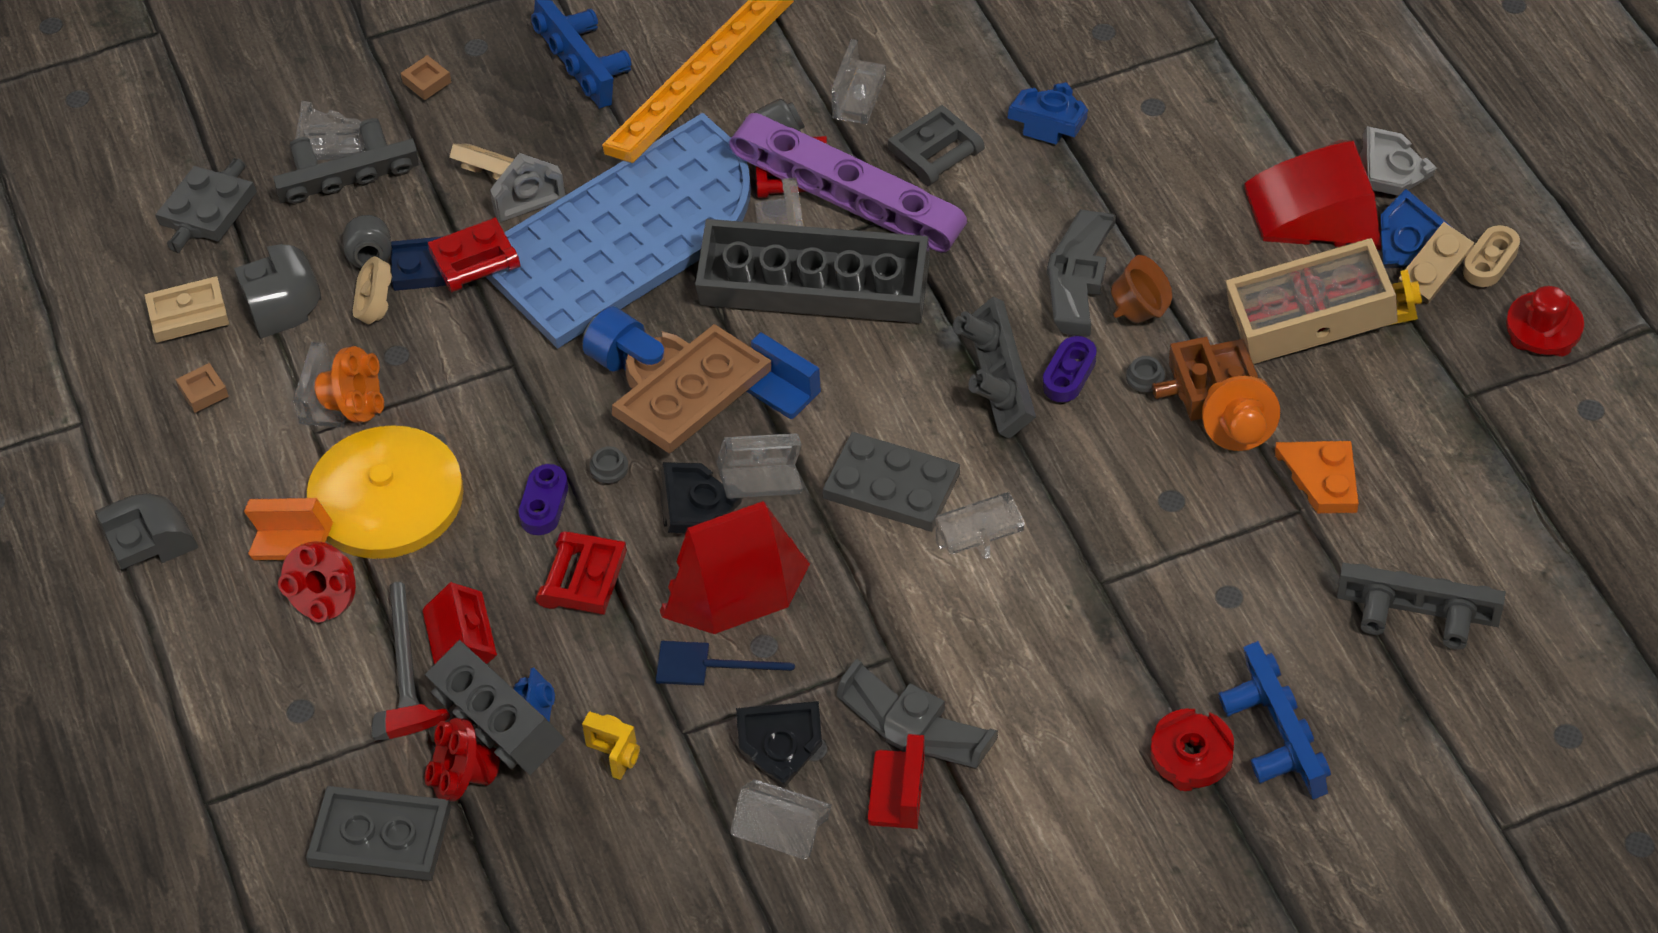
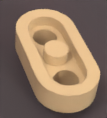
(1485, 261)
(372, 291)

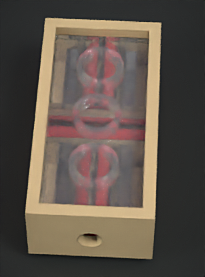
(1312, 301)

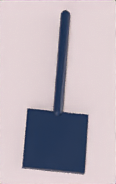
(687, 663)

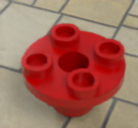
(1545, 322)
(318, 580)
(459, 760)

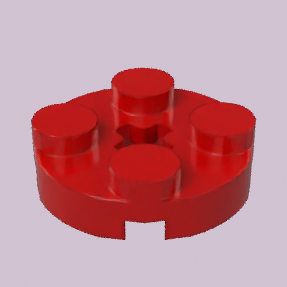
(1192, 770)

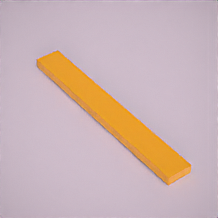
(692, 79)

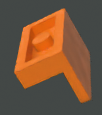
(285, 525)

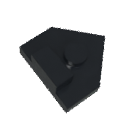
(692, 496)
(779, 737)

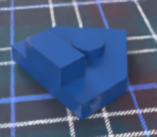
(1049, 113)
(1406, 229)

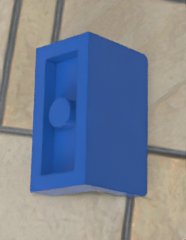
(790, 382)

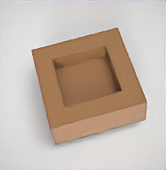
(426, 77)
(202, 387)

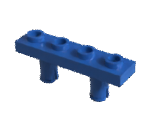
(564, 39)
(1280, 702)

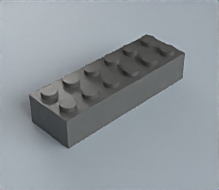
(813, 270)

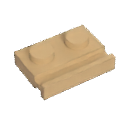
(186, 309)

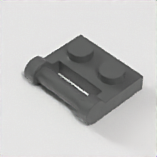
(930, 136)

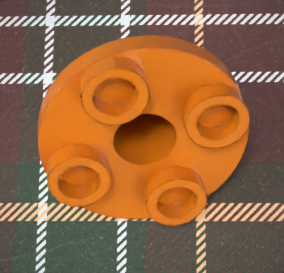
(351, 385)
(1240, 413)

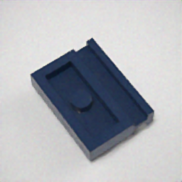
(414, 265)

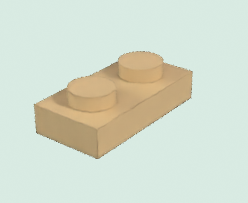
(477, 158)
(1438, 260)

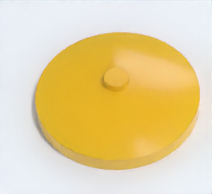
(387, 491)

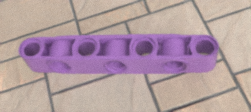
(847, 181)

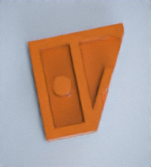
(1323, 473)

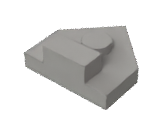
(1392, 162)
(526, 187)

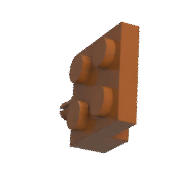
(1200, 365)

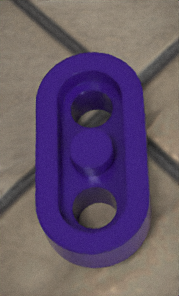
(1068, 372)
(543, 495)

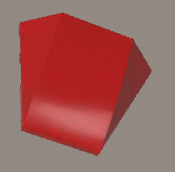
(1316, 198)
(734, 571)

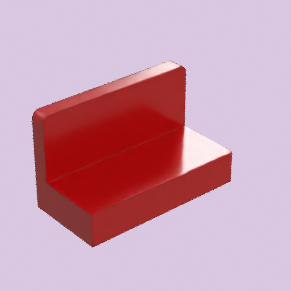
(455, 616)
(897, 785)

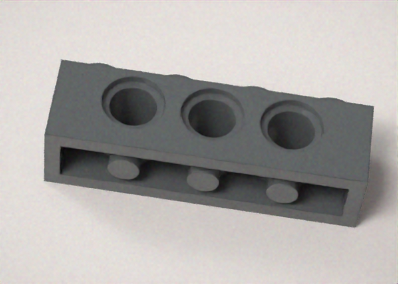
(495, 708)

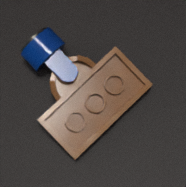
(672, 381)

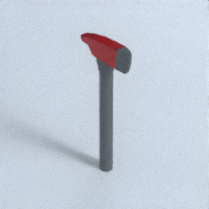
(410, 715)

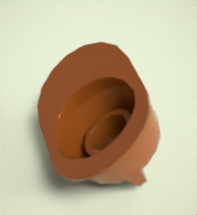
(1141, 291)

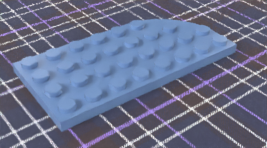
(624, 230)

